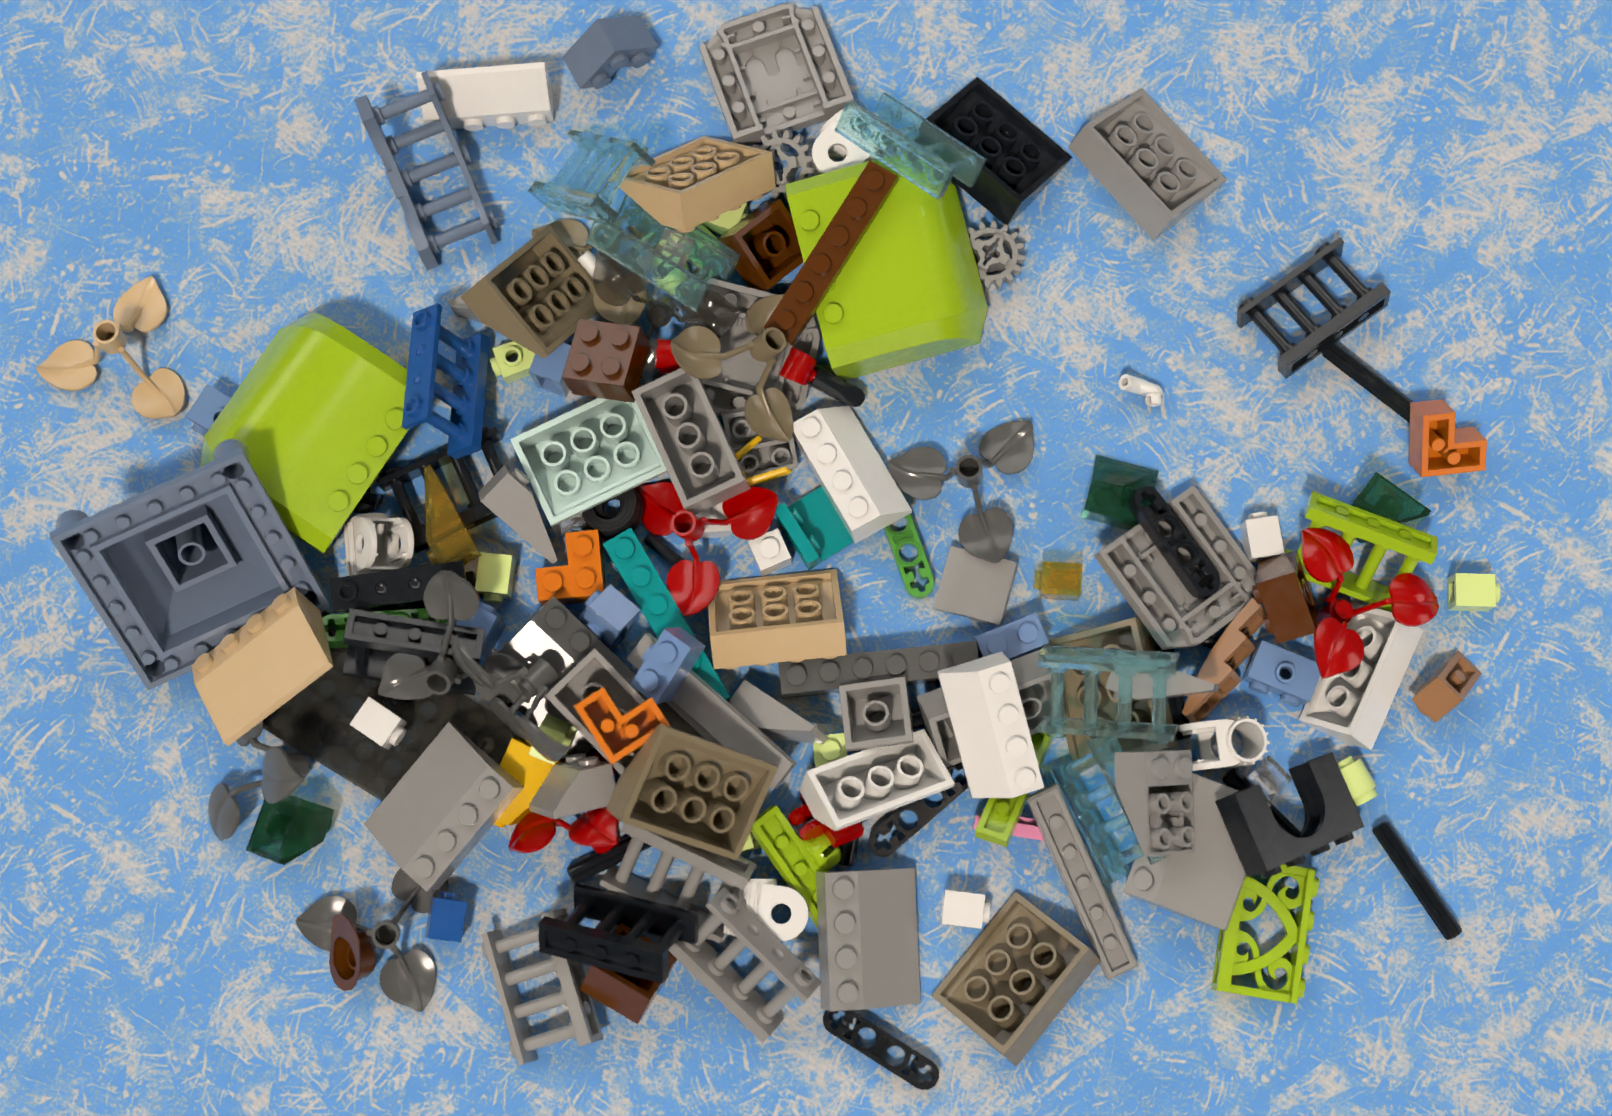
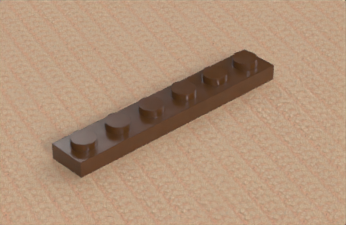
(832, 251)

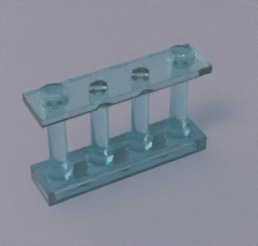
(910, 145)
(588, 202)
(637, 255)
(1125, 665)
(1094, 831)

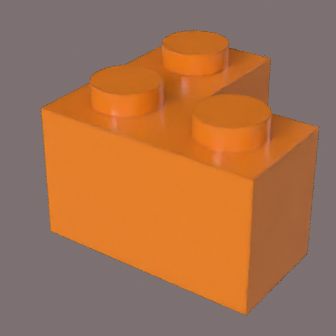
(1440, 447)
(580, 577)
(618, 733)

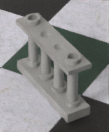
(730, 871)
(726, 984)
(584, 1021)

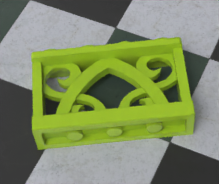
(1230, 963)

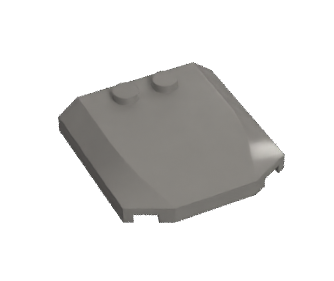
(775, 72)
(742, 372)
(1156, 591)

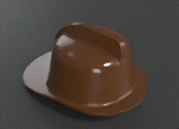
(351, 953)

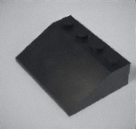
(1016, 152)

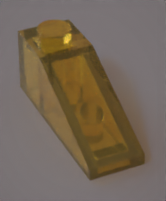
(444, 526)

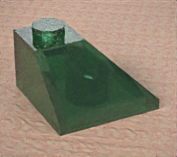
(1110, 490)
(1390, 502)
(289, 829)

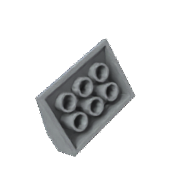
(1146, 163)
(442, 808)
(1197, 883)
(867, 939)

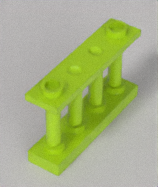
(1373, 528)

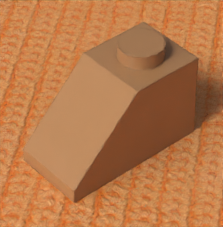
(1446, 687)

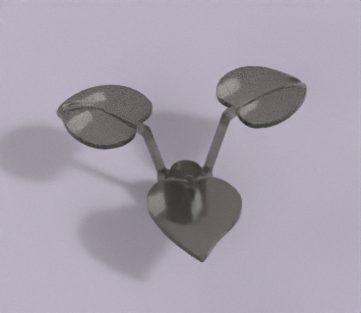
(619, 284)

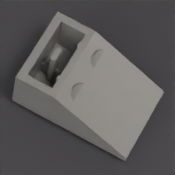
(1158, 799)

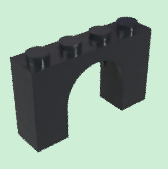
(1265, 845)

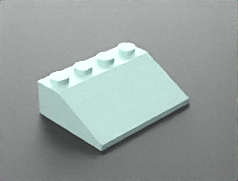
(588, 457)

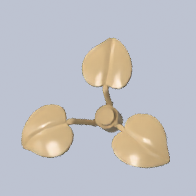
(72, 363)

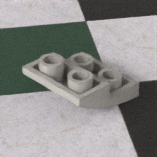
(766, 455)
(975, 587)

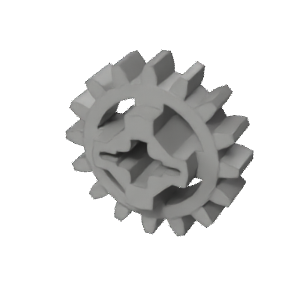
(781, 152)
(1001, 262)

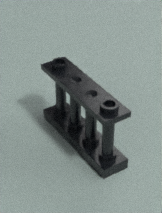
(1317, 337)
(473, 516)
(390, 589)
(377, 636)
(614, 951)

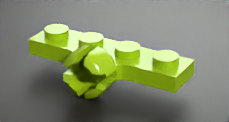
(1003, 814)
(794, 857)

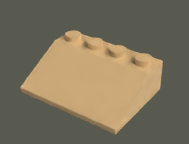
(700, 182)
(777, 619)
(262, 664)

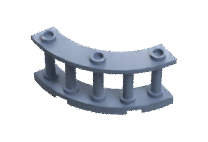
(403, 180)

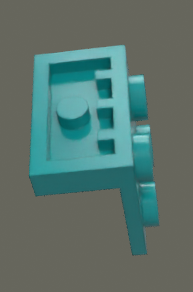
(813, 528)

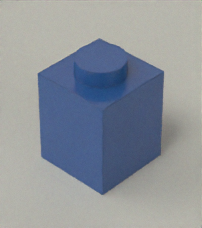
(446, 917)

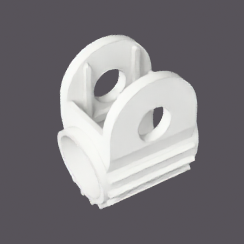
(833, 145)
(376, 547)
(1251, 731)
(762, 896)

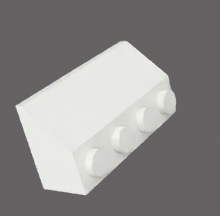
(492, 96)
(850, 471)
(1357, 701)
(990, 728)
(874, 782)

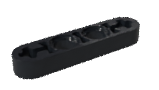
(1169, 545)
(923, 813)
(879, 1048)

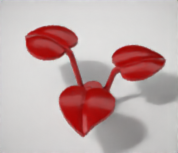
(696, 582)
(1340, 648)
(594, 829)

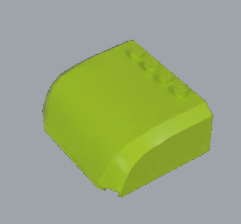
(908, 282)
(316, 423)

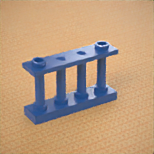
(468, 387)

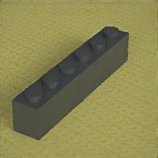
(916, 664)

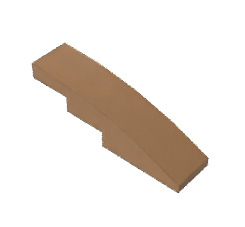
(1223, 660)

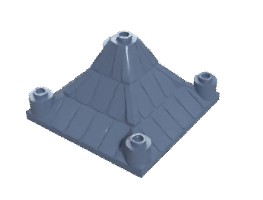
(185, 563)

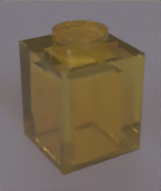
(1058, 580)

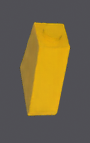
(528, 772)

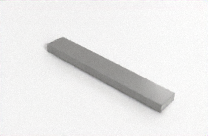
(721, 718)
(1081, 881)

